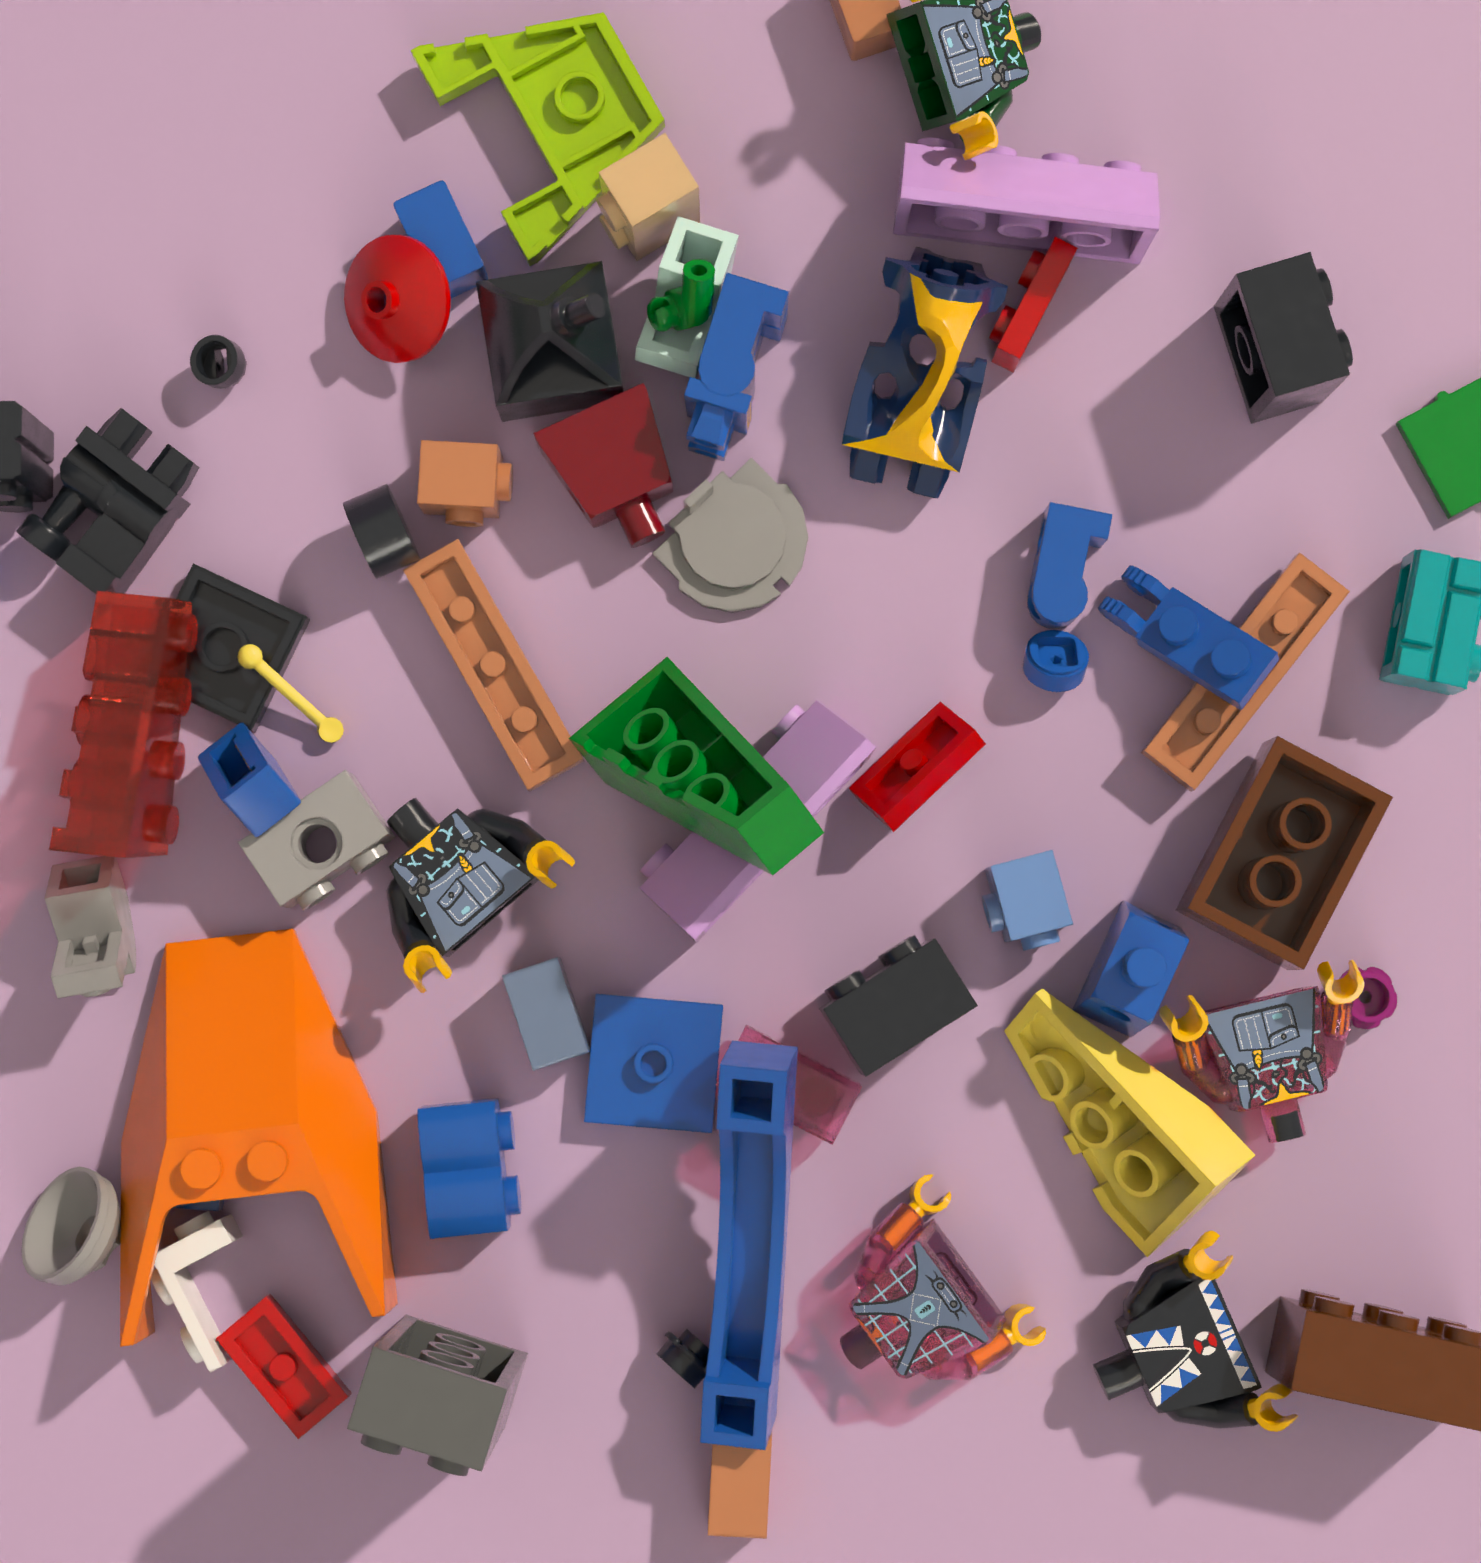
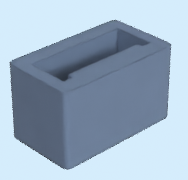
(546, 1013)

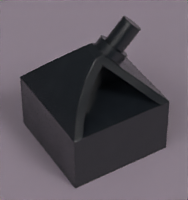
(549, 341)

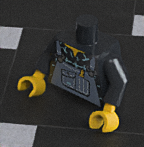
(458, 879)

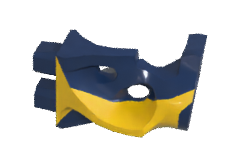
(943, 302)

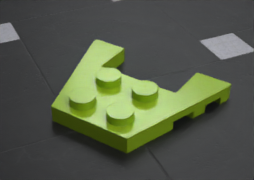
(575, 100)

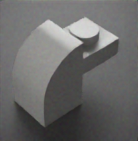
(91, 927)

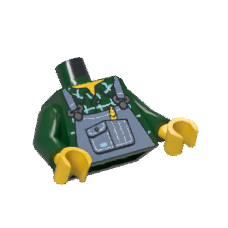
(964, 63)

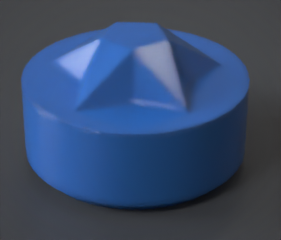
(1055, 661)

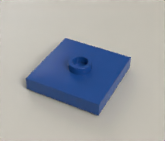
(653, 1063)

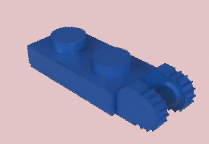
(1193, 639)

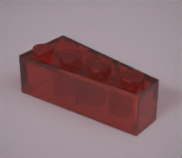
(129, 728)

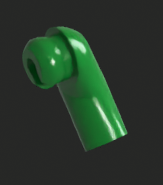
(688, 304)

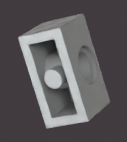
(281, 850)

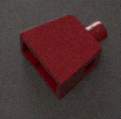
(612, 463)

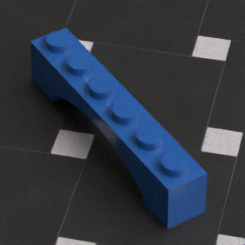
(755, 1174)

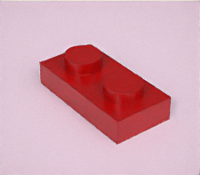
(1042, 279)
(917, 766)
(284, 1366)

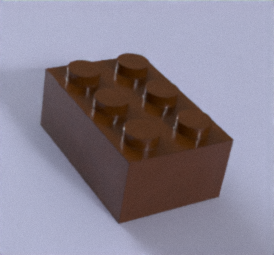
(1284, 853)
(1378, 1358)

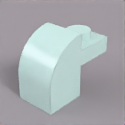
(688, 241)

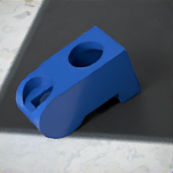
(1056, 583)

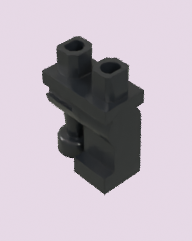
(131, 505)

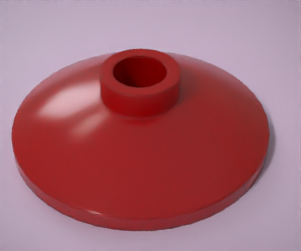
(415, 298)

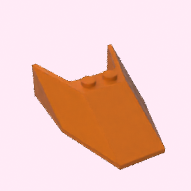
(246, 1098)

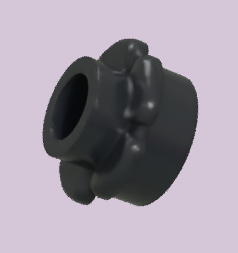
(685, 1356)

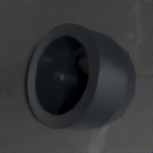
(208, 362)

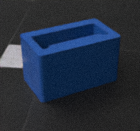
(436, 221)
(248, 780)

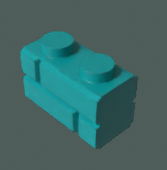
(1434, 624)

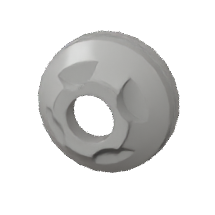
(71, 1227)

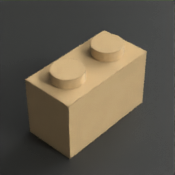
(646, 196)

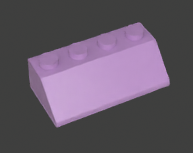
(1026, 201)
(703, 880)

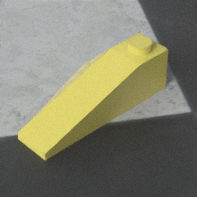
(1140, 1132)

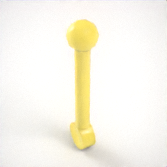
(328, 728)

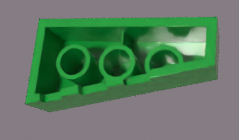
(694, 767)

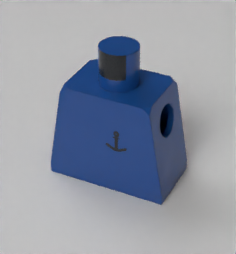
(1132, 970)

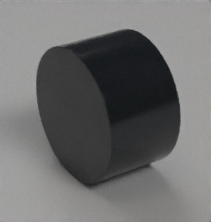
(381, 531)

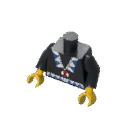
(1188, 1347)

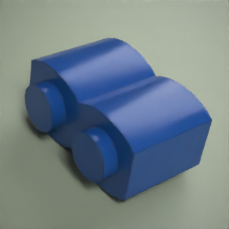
(466, 1168)

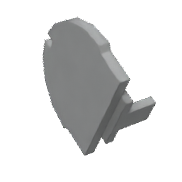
(736, 541)

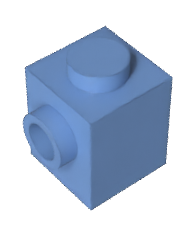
(1027, 900)

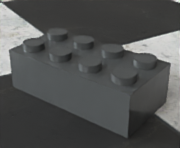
(437, 1395)

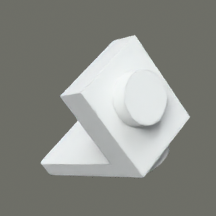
(175, 1285)

